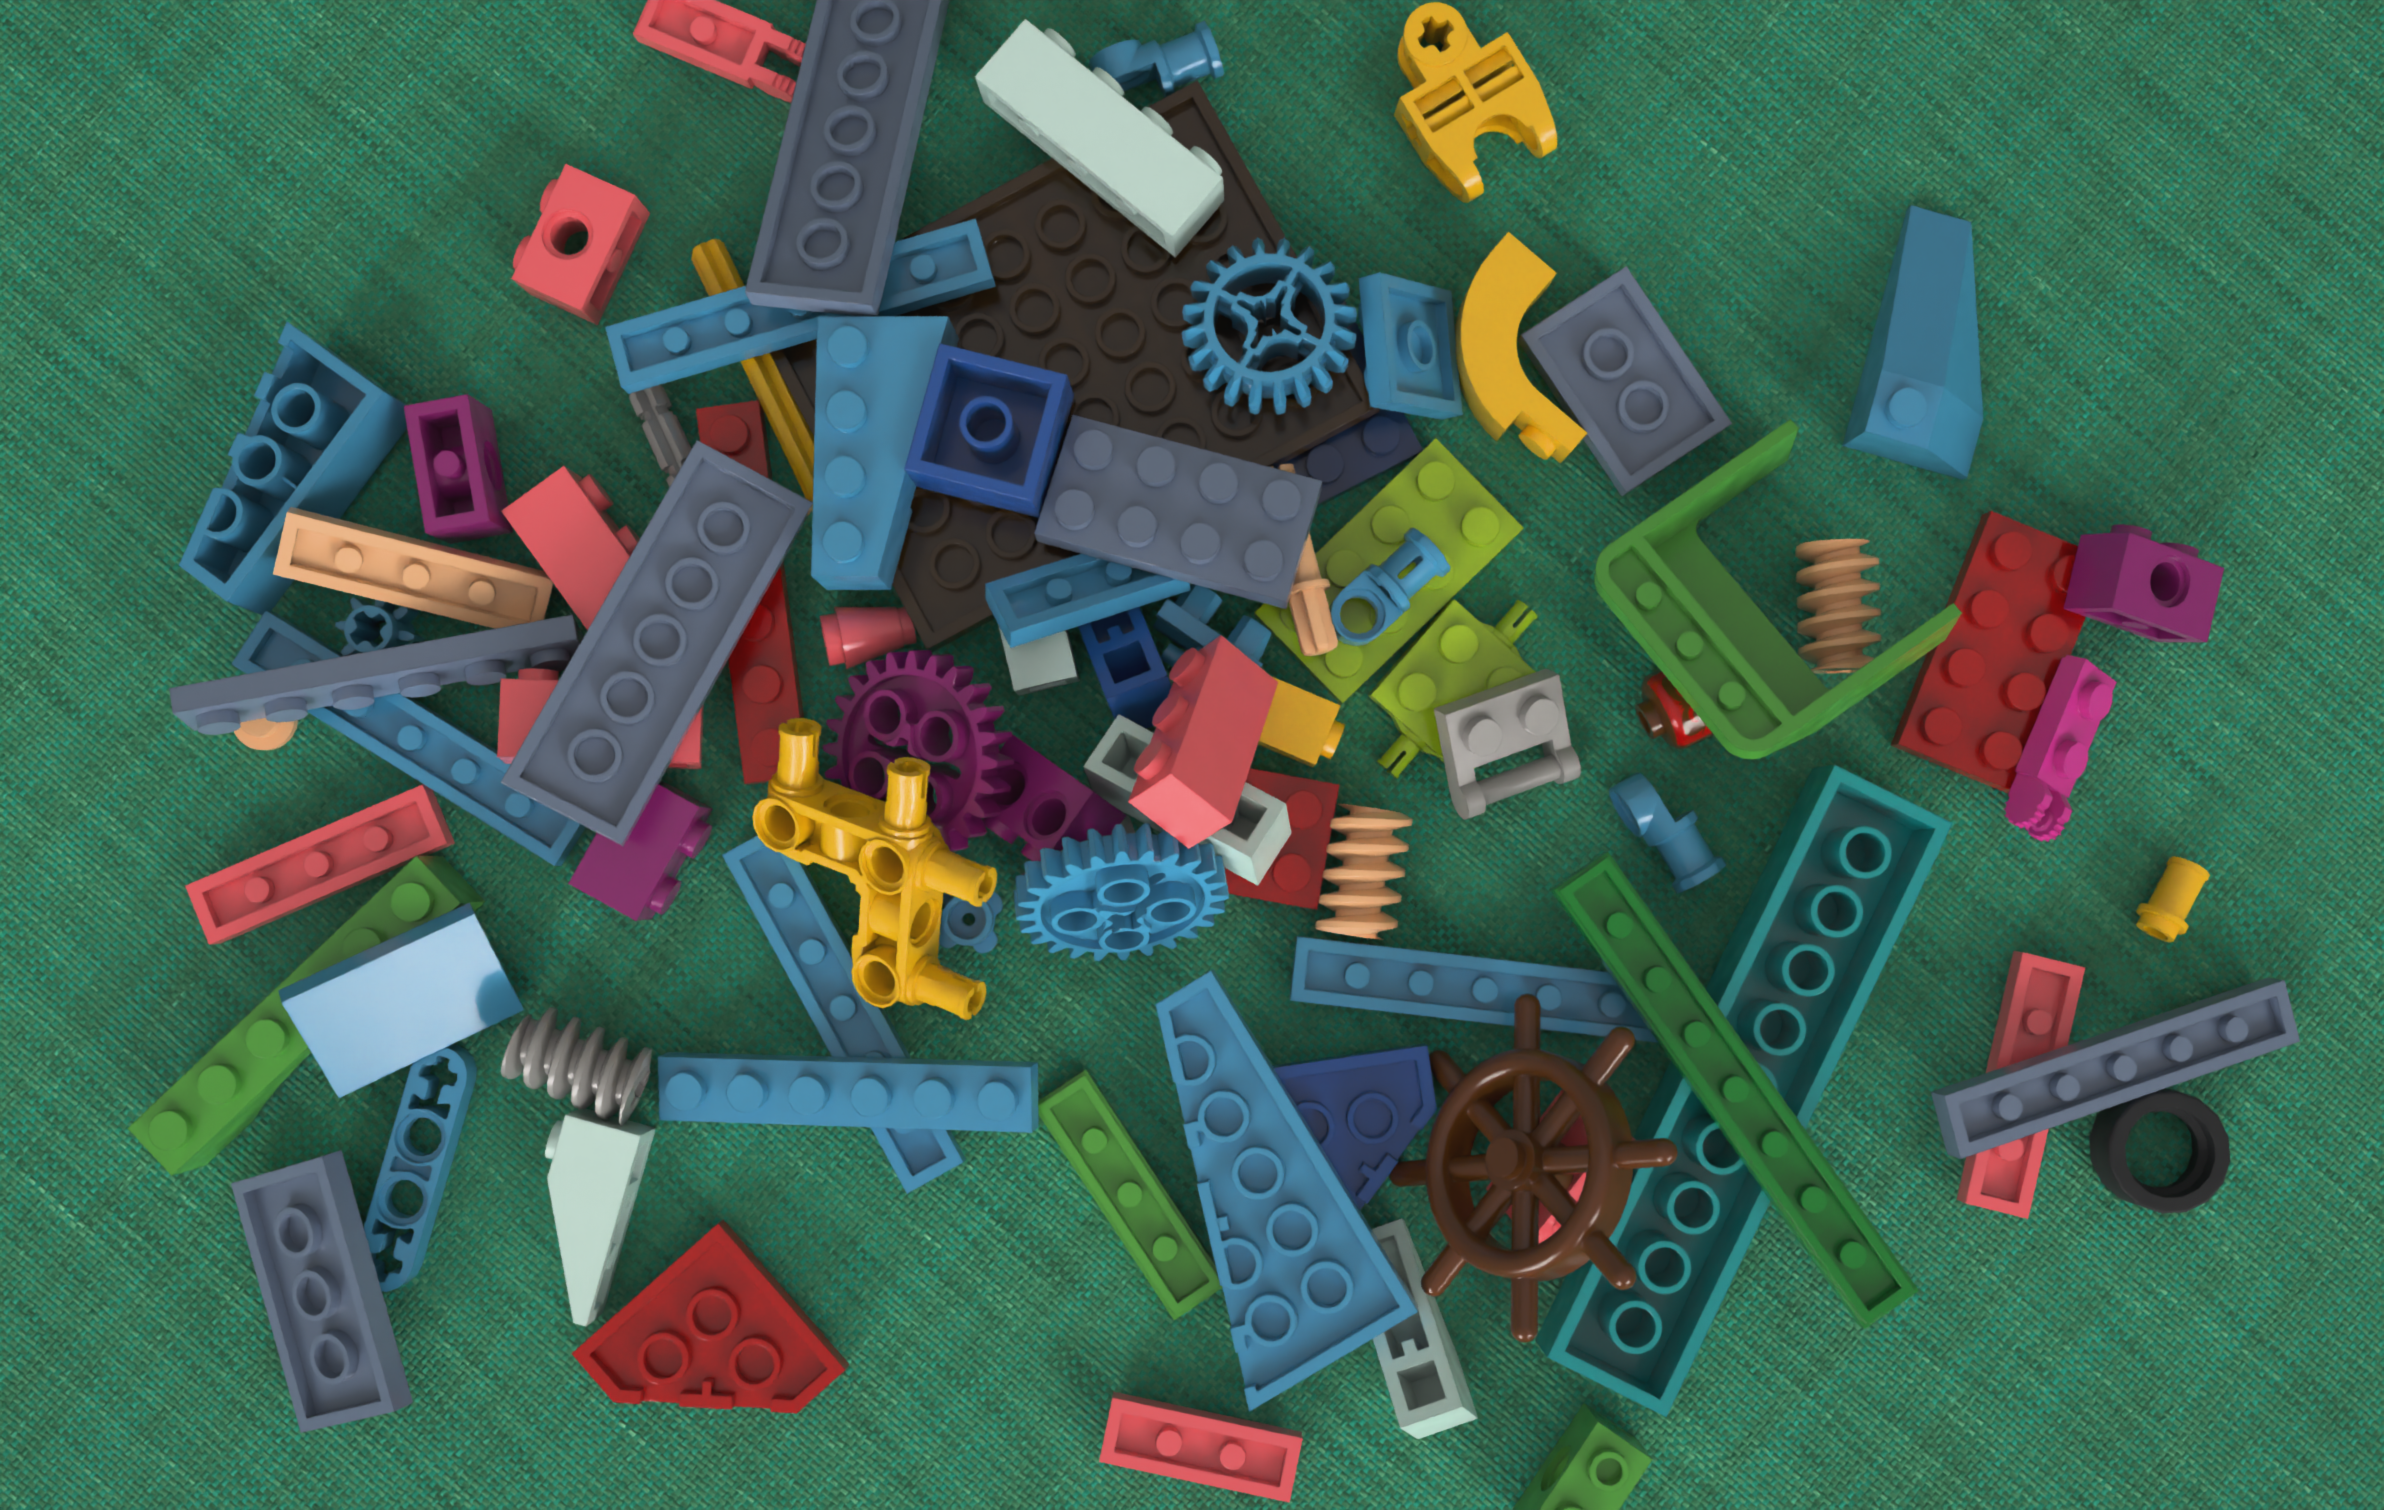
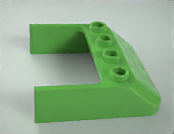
(1715, 638)

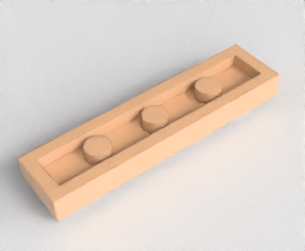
(409, 571)

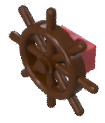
(1552, 1174)

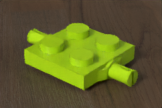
(1445, 664)

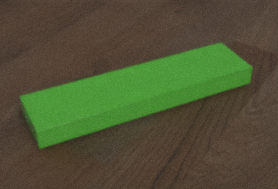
(1130, 1193)

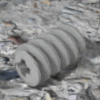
(577, 1065)

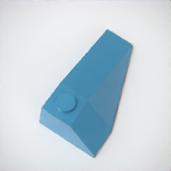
(1923, 362)

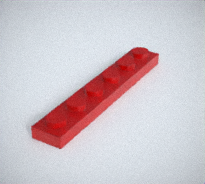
(765, 657)

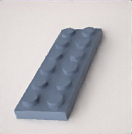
(846, 156)
(658, 644)

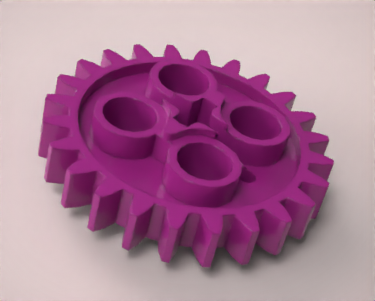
(930, 700)

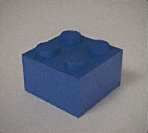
(989, 430)

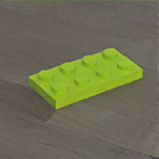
(1444, 505)

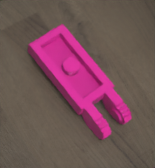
(2058, 748)

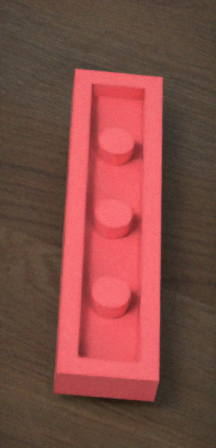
(319, 864)
(2031, 1021)

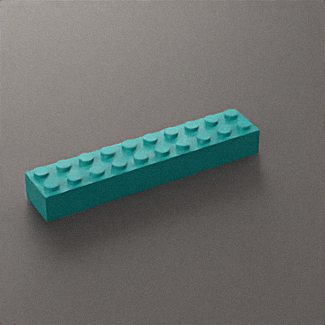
(1793, 996)

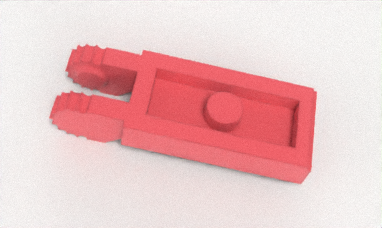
(720, 42)

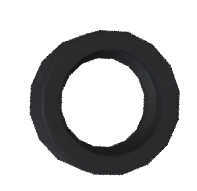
(2205, 1168)

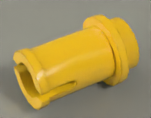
(2172, 900)

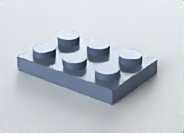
(1624, 381)

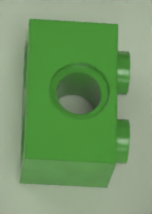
(1588, 1467)

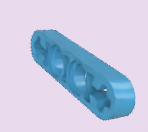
(426, 1170)

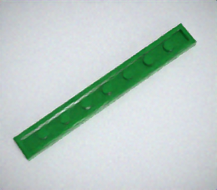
(1734, 1090)

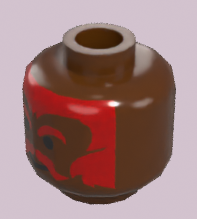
(1668, 713)

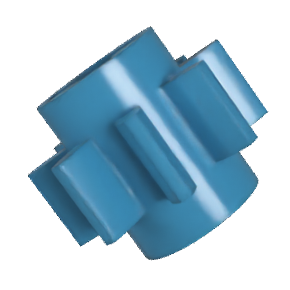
(362, 628)

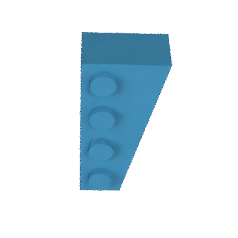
(866, 415)
(306, 448)

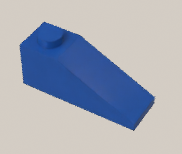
(1127, 665)

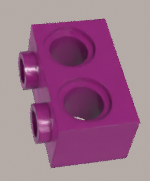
(1046, 804)

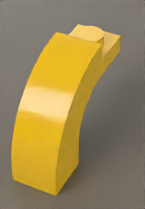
(1488, 357)

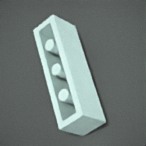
(1102, 136)

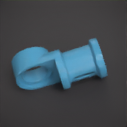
(1168, 63)
(1385, 590)
(1674, 838)

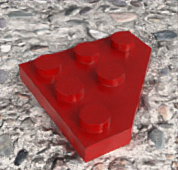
(713, 1337)

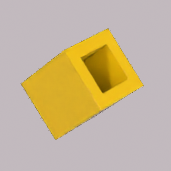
(1301, 725)

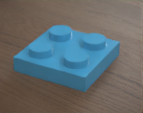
(1409, 347)

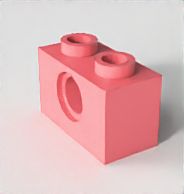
(586, 279)

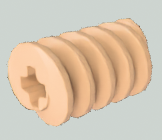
(1836, 604)
(1363, 872)

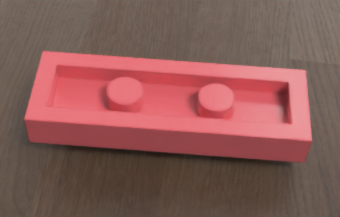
(1201, 1447)

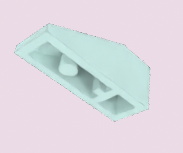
(592, 1199)
(1419, 1353)

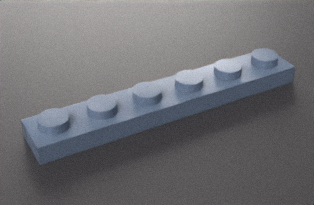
(357, 679)
(2114, 1067)

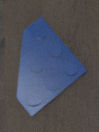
(1364, 1109)

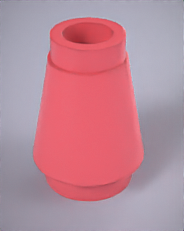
(865, 633)

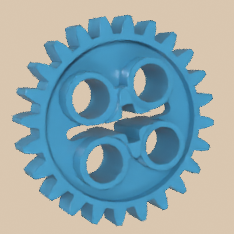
(1119, 893)

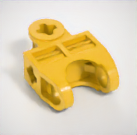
(1465, 95)

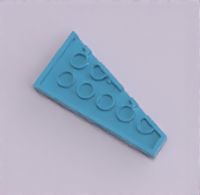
(1282, 1227)

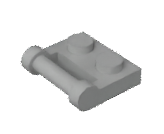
(1499, 725)

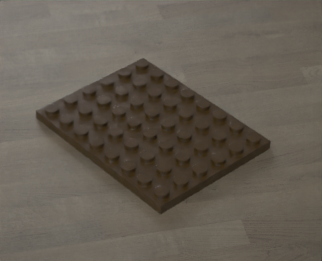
(1105, 308)

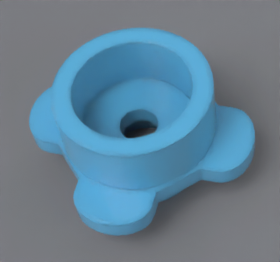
(980, 933)

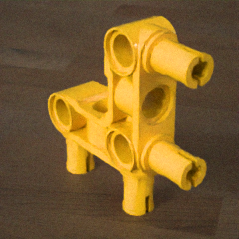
(891, 858)

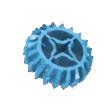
(1245, 311)

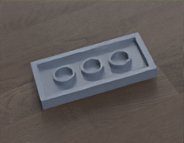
(1179, 511)
(322, 1293)

